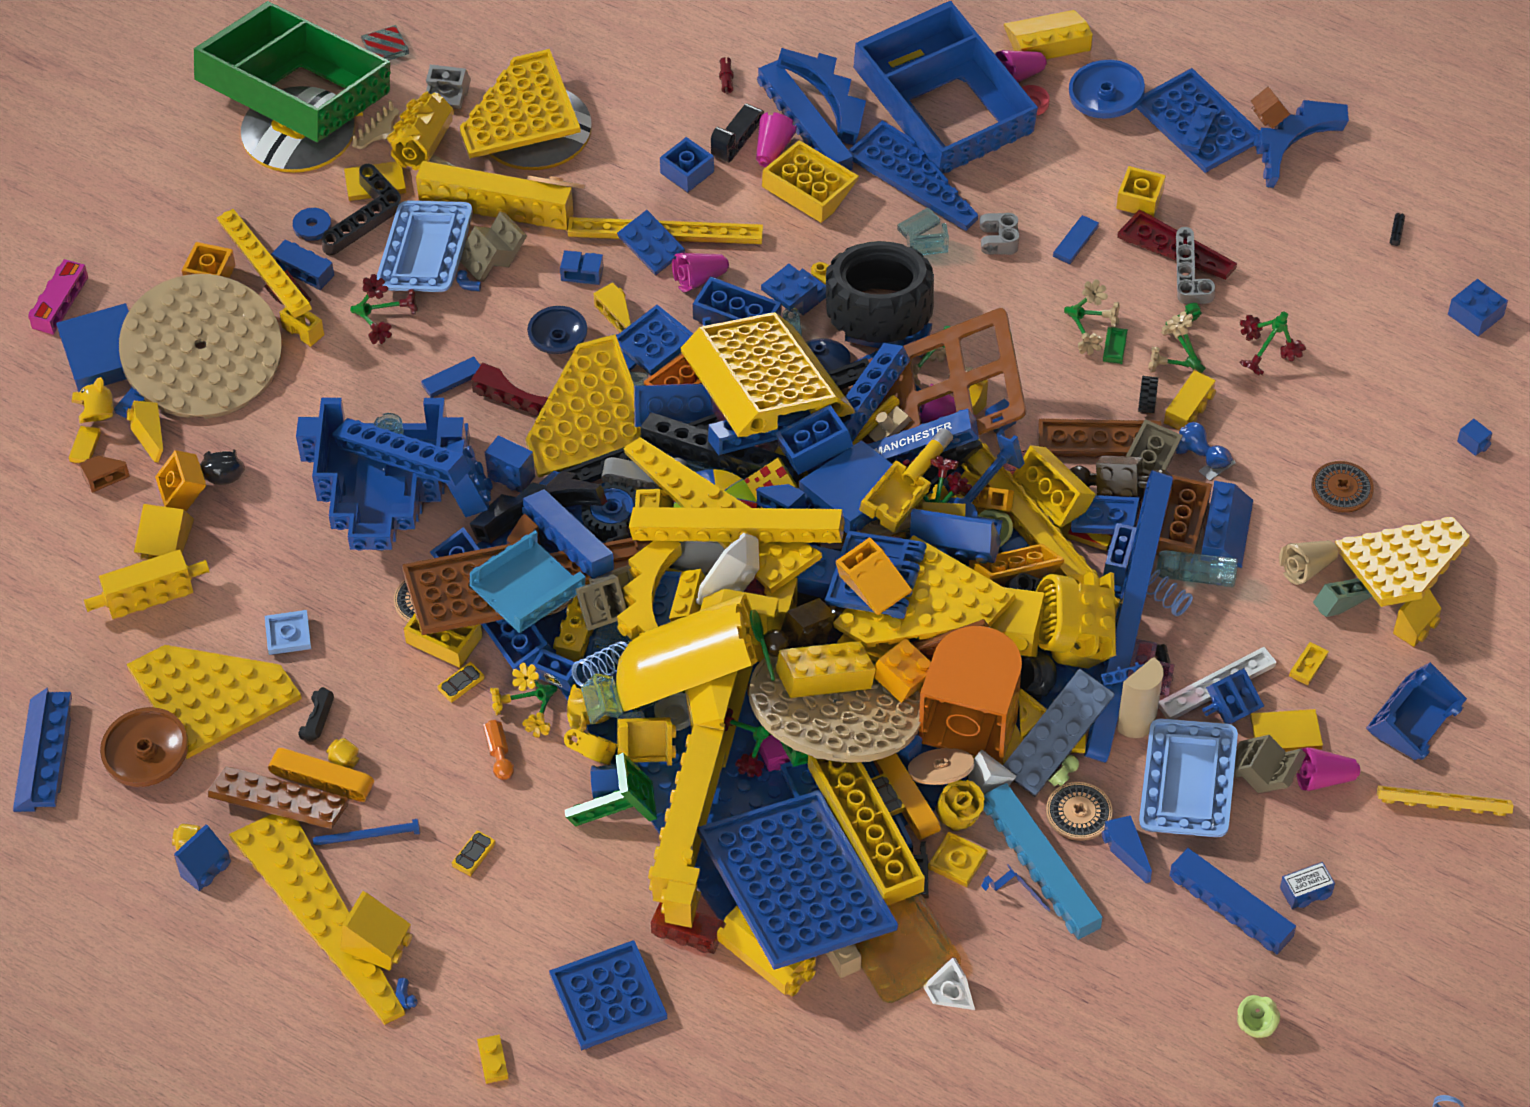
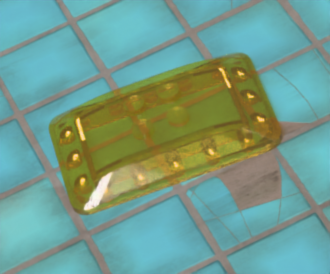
(910, 955)

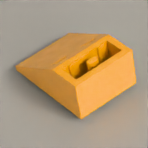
(872, 576)

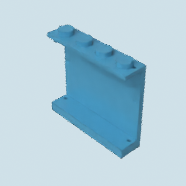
(524, 583)

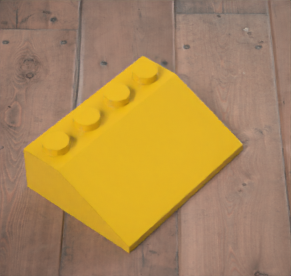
(1051, 34)
(808, 181)
(1023, 620)

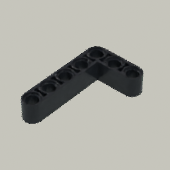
(365, 214)

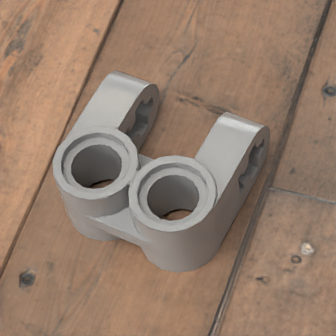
(1008, 236)

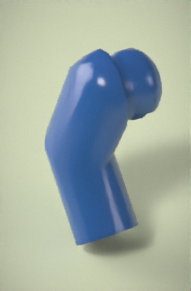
(402, 995)

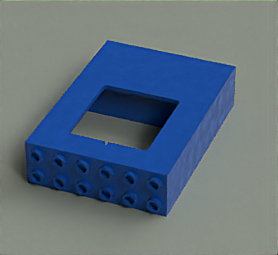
(950, 52)

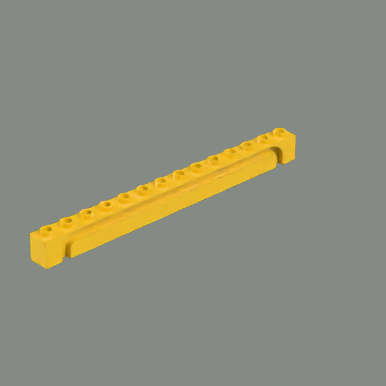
(1028, 518)

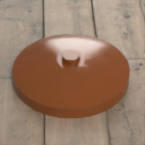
(144, 747)

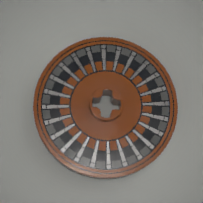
(1340, 499)

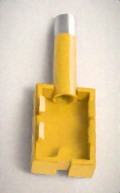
(903, 488)

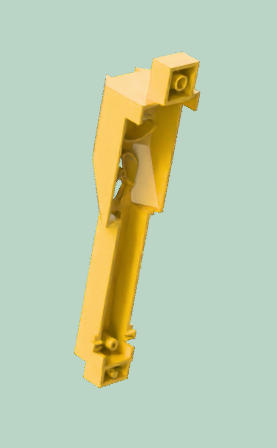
(707, 751)

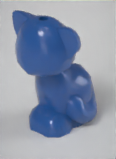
(1195, 440)

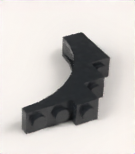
(507, 510)

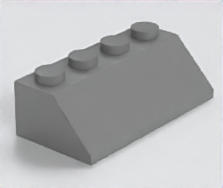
(698, 556)

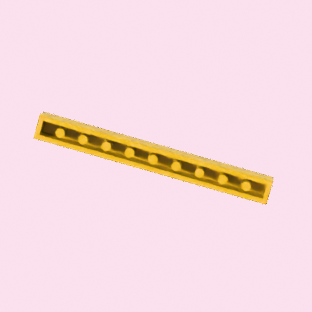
(730, 523)

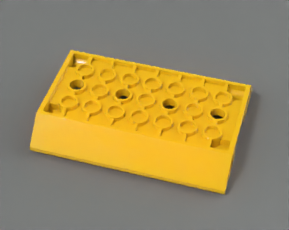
(761, 371)

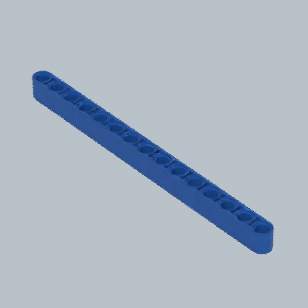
(1130, 608)

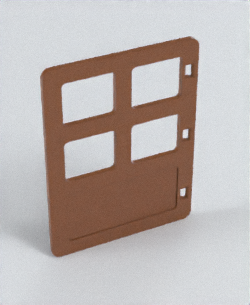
(959, 379)

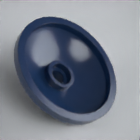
(557, 329)
(829, 353)

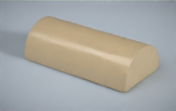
(1140, 700)

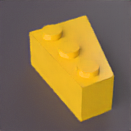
(450, 645)

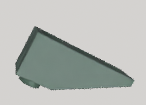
(1340, 597)

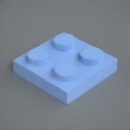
(287, 632)

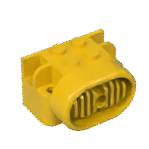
(1078, 618)

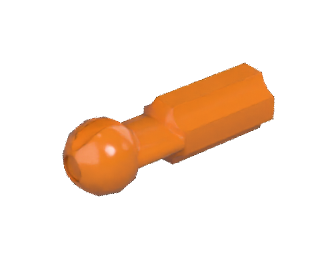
(498, 747)

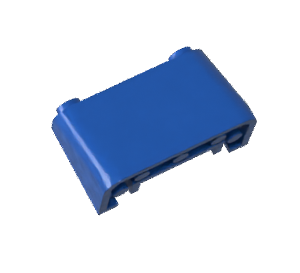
(1416, 711)

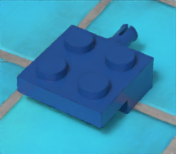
(1233, 697)

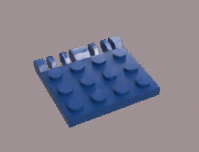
(897, 551)

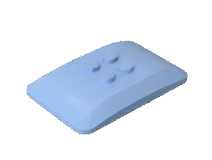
(425, 245)
(1188, 778)

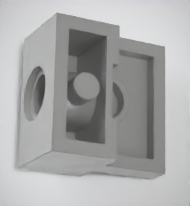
(449, 82)

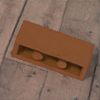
(1269, 108)

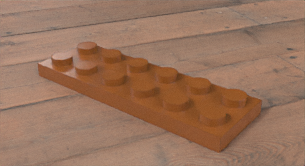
(1088, 436)
(278, 797)

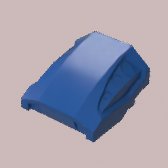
(604, 780)

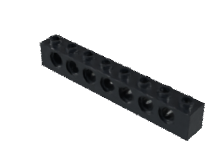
(694, 444)

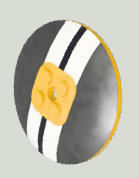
(288, 150)
(554, 151)

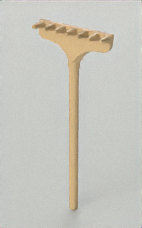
(381, 129)

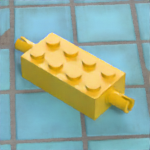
(146, 584)

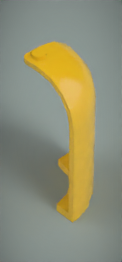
(685, 653)

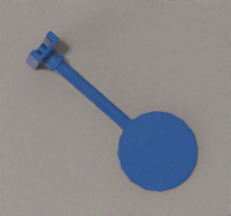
(1009, 453)

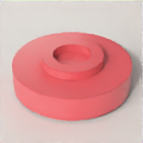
(1038, 96)

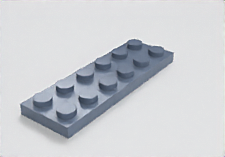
(1058, 732)

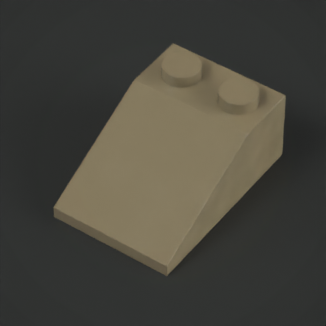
(1155, 446)

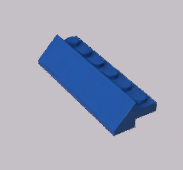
(43, 751)

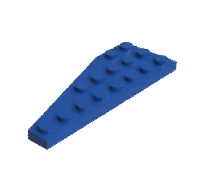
(902, 165)

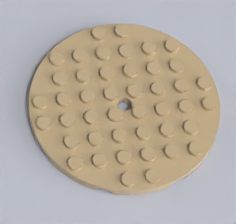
(206, 382)
(854, 729)

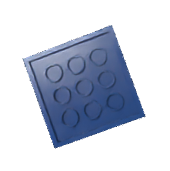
(608, 995)

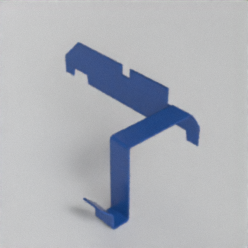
(1004, 879)

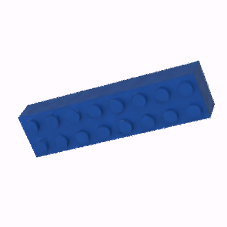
(514, 646)

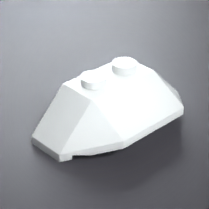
(733, 568)

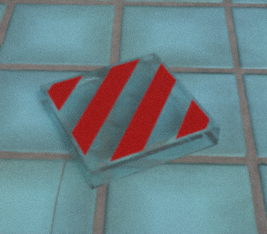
(386, 43)

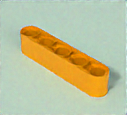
(321, 774)
(917, 811)

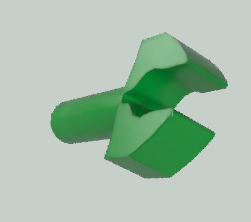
(1192, 308)

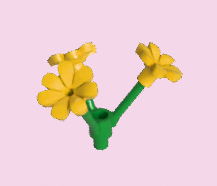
(527, 678)

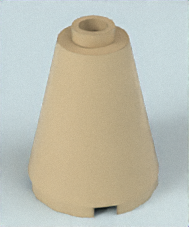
(1306, 559)

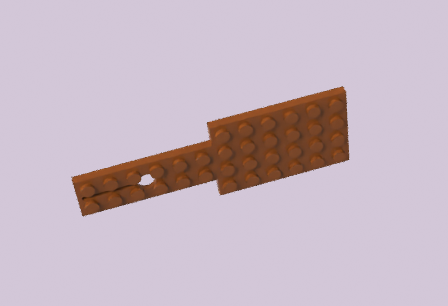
(443, 590)

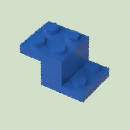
(795, 289)

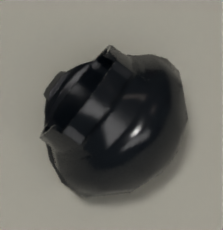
(222, 467)
(1038, 675)

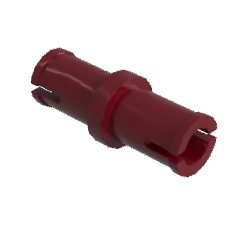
(726, 75)

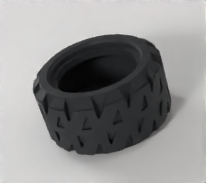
(879, 316)

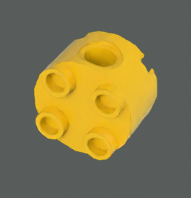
(960, 804)

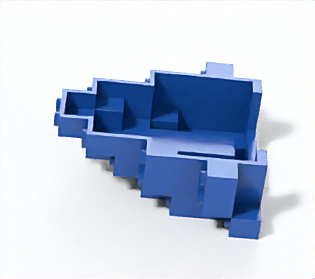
(365, 493)

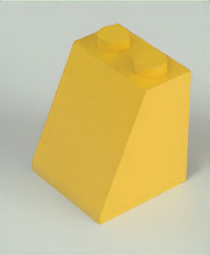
(162, 531)
(375, 932)

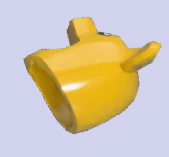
(96, 400)

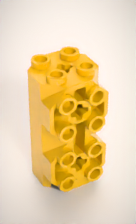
(420, 130)
(741, 941)

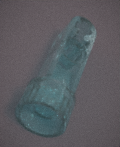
(1198, 568)

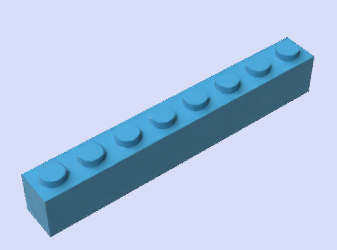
(1042, 861)

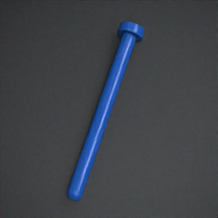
(368, 833)

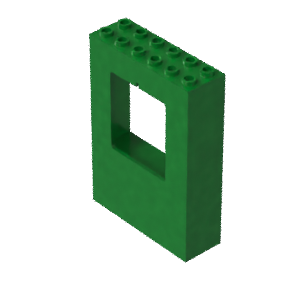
(273, 43)

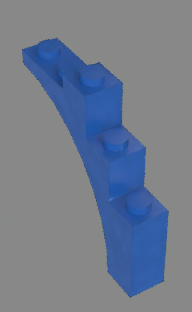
(833, 87)
(1309, 119)

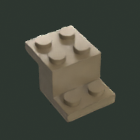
(492, 246)
(603, 597)
(1266, 764)

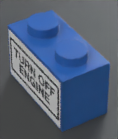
(1307, 885)

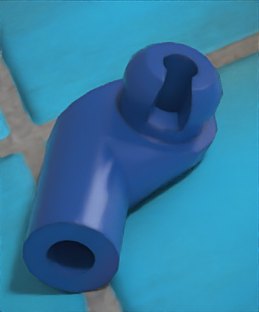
(465, 283)

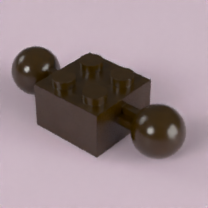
(1116, 476)
(803, 627)

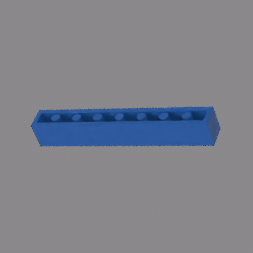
(805, 116)

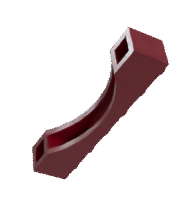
(492, 383)

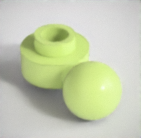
(1070, 765)

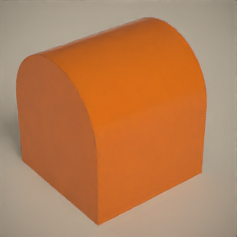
(972, 692)

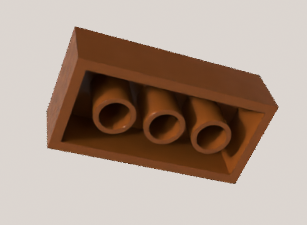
(1184, 515)

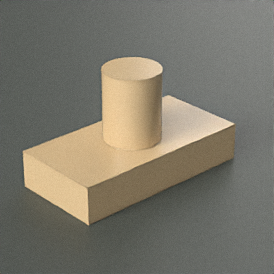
(889, 424)

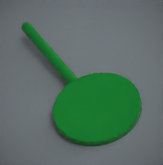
(757, 629)

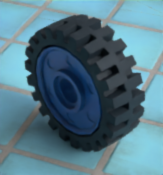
(614, 513)

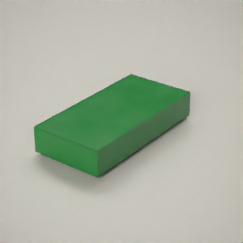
(1115, 345)

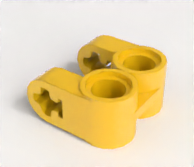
(591, 746)

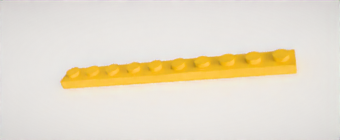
(678, 229)
(264, 263)

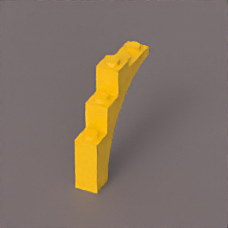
(647, 569)

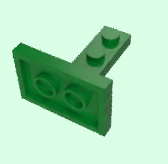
(635, 791)

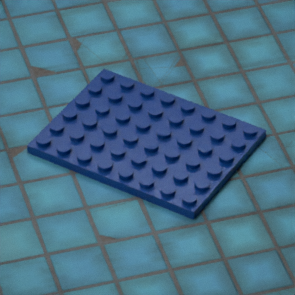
(797, 879)

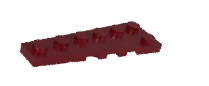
(1161, 238)

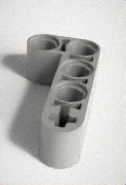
(1187, 265)
(629, 473)

